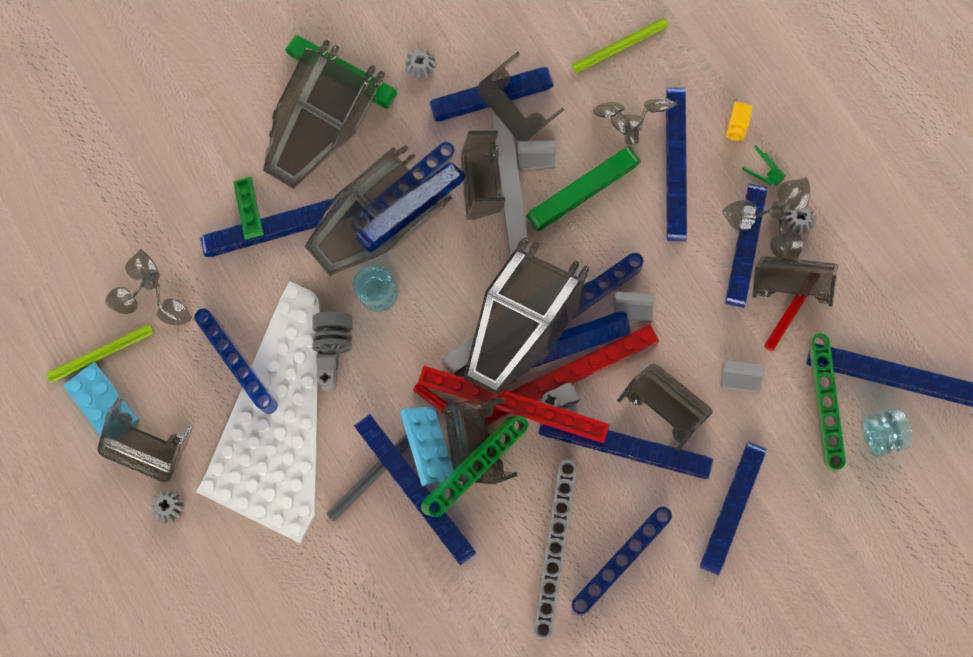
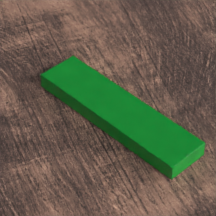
(248, 208)

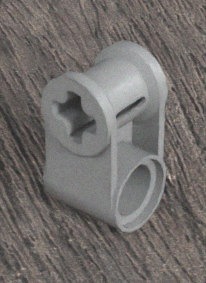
(327, 368)
(562, 396)

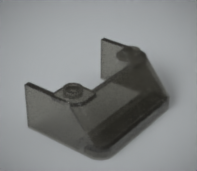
(492, 92)
(480, 180)
(796, 277)
(669, 400)
(468, 430)
(139, 449)

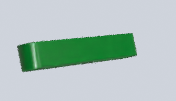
(385, 93)
(583, 188)
(823, 411)
(466, 467)

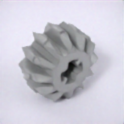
(423, 58)
(795, 221)
(168, 514)

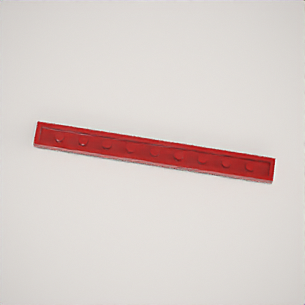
(584, 366)
(517, 405)

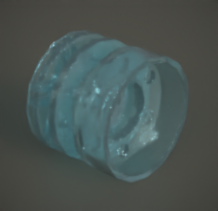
(373, 278)
(887, 432)

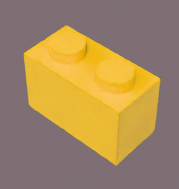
(739, 121)

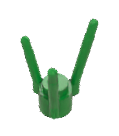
(775, 175)

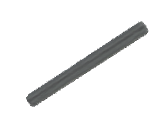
(364, 483)

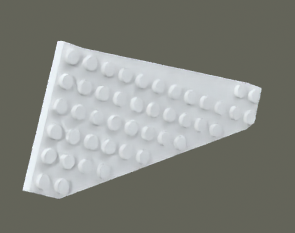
(270, 460)

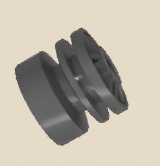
(332, 332)

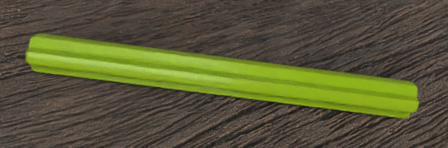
(619, 45)
(100, 353)

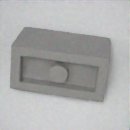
(536, 155)
(636, 305)
(742, 376)

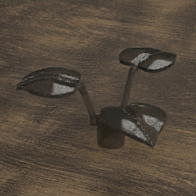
(631, 124)
(792, 194)
(143, 268)

